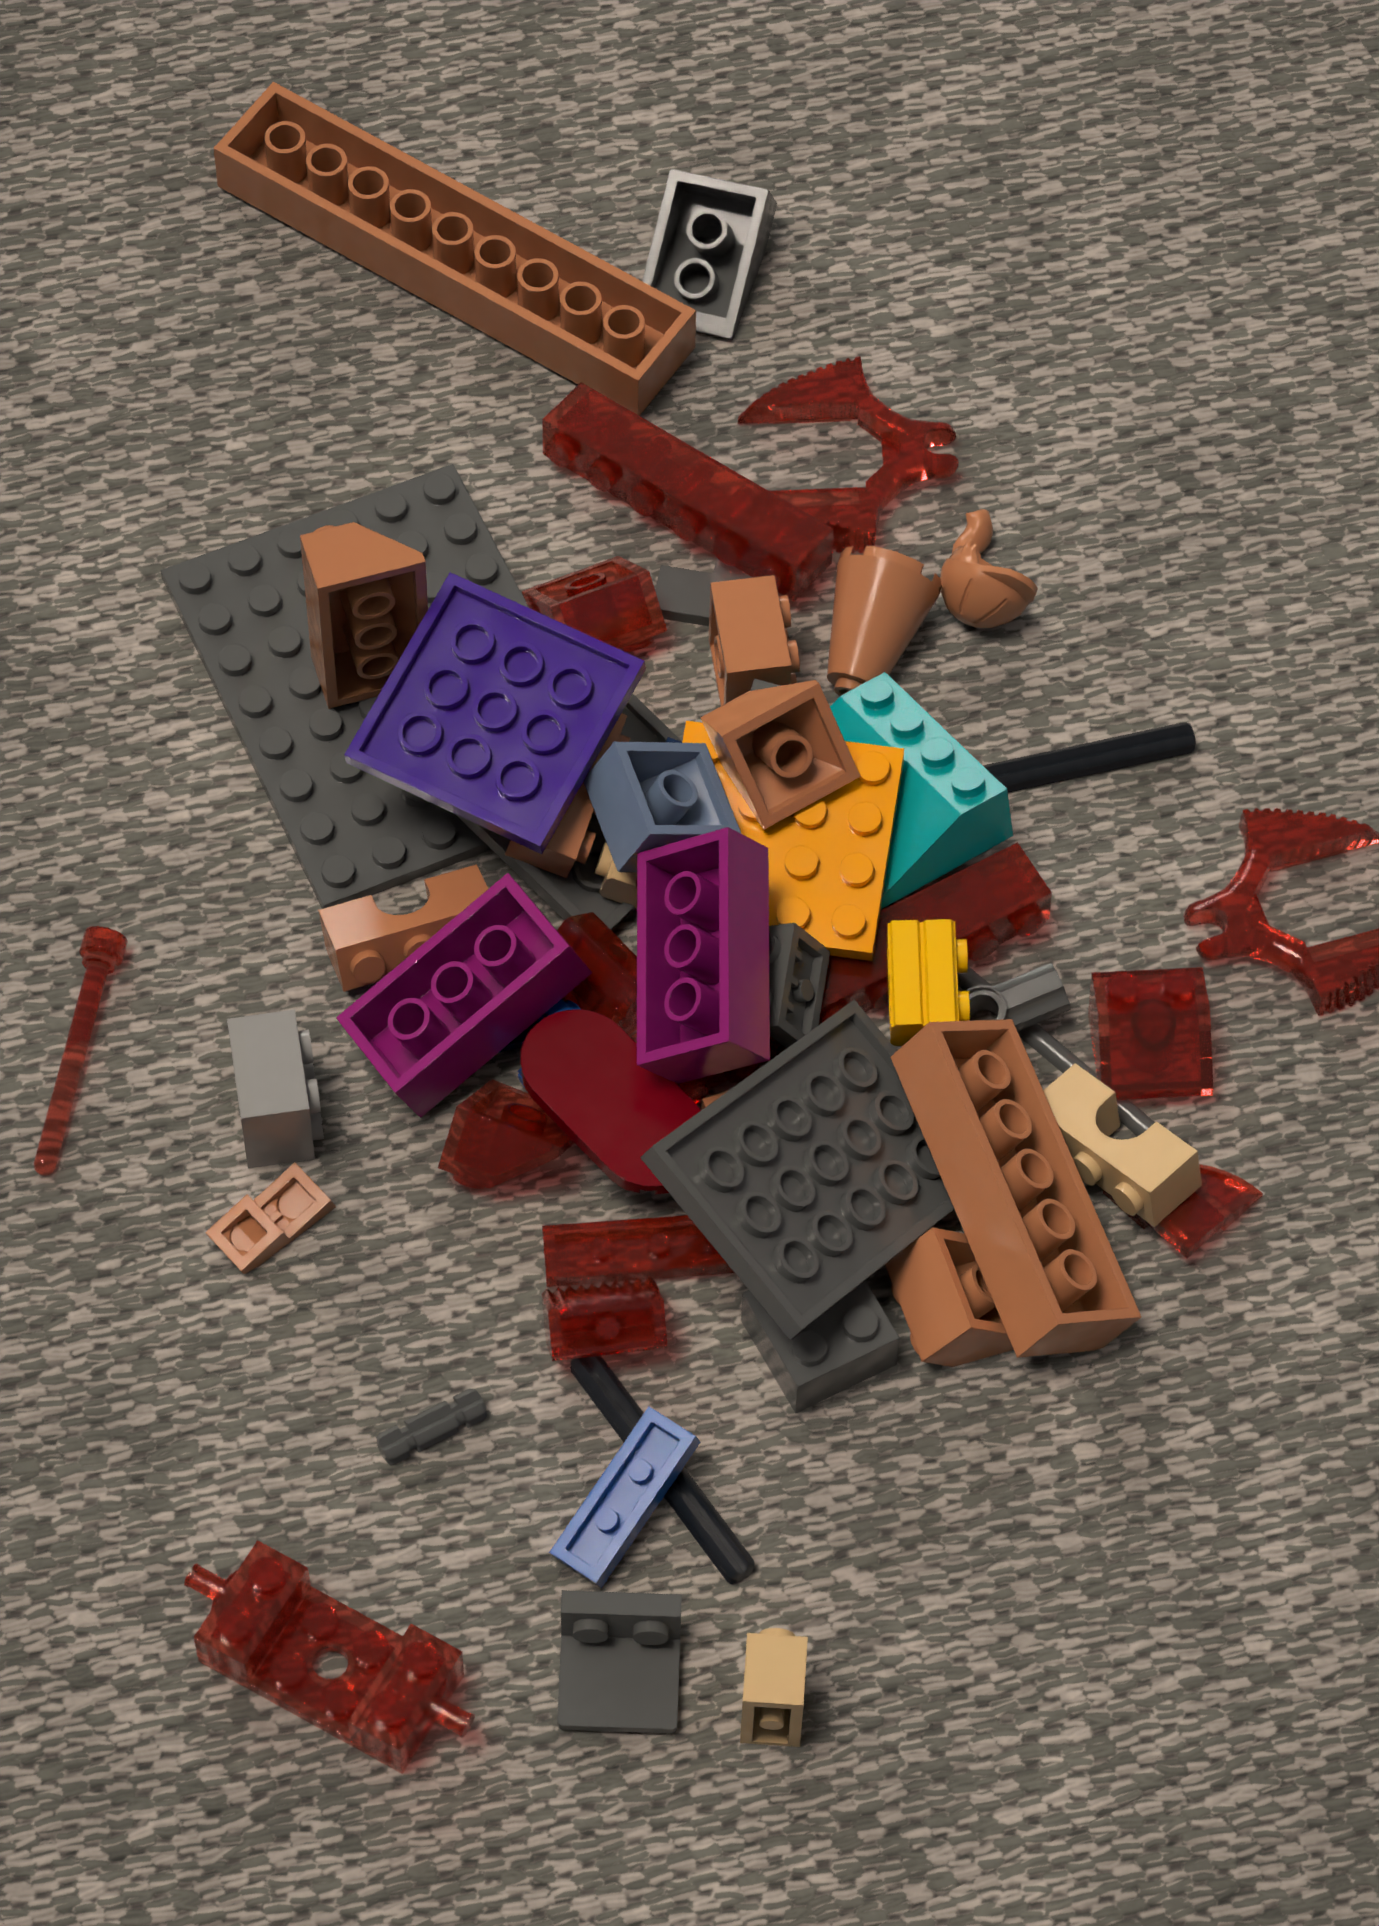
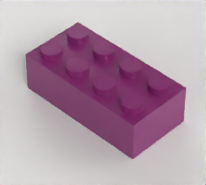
(703, 956)
(463, 995)

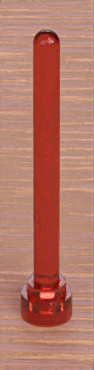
(101, 952)

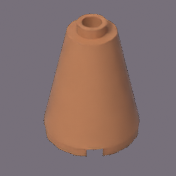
(875, 613)

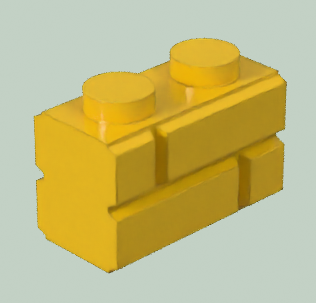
(923, 976)

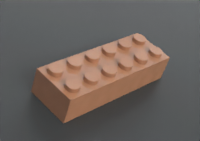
(1015, 1187)

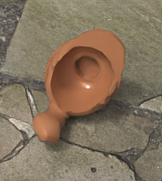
(977, 590)

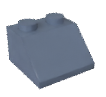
(655, 797)

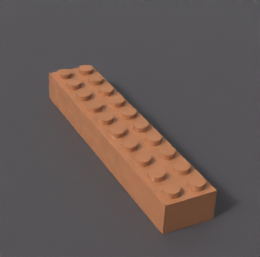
(455, 248)

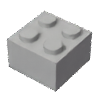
(275, 1088)

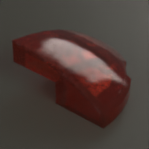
(1203, 1213)

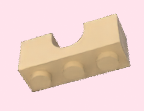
(1142, 1173)

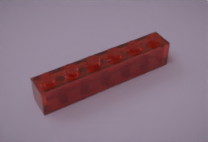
(687, 491)

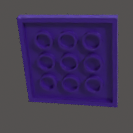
(495, 712)

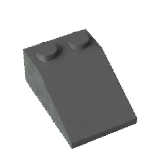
(710, 247)

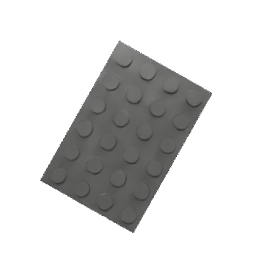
(808, 1170)

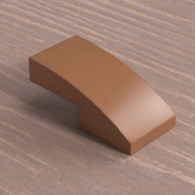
(263, 1226)

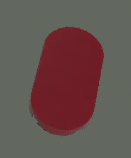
(590, 1085)

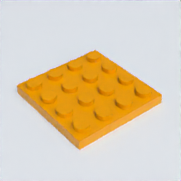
(831, 854)

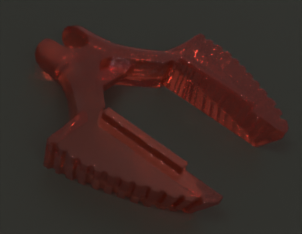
(844, 395)
(1275, 840)

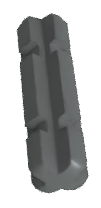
(431, 1426)

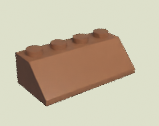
(361, 607)

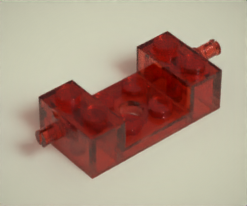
(274, 1626)

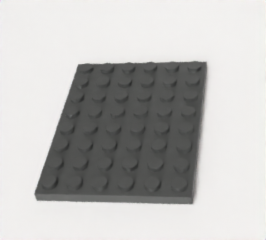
(254, 641)

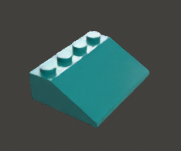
(946, 797)

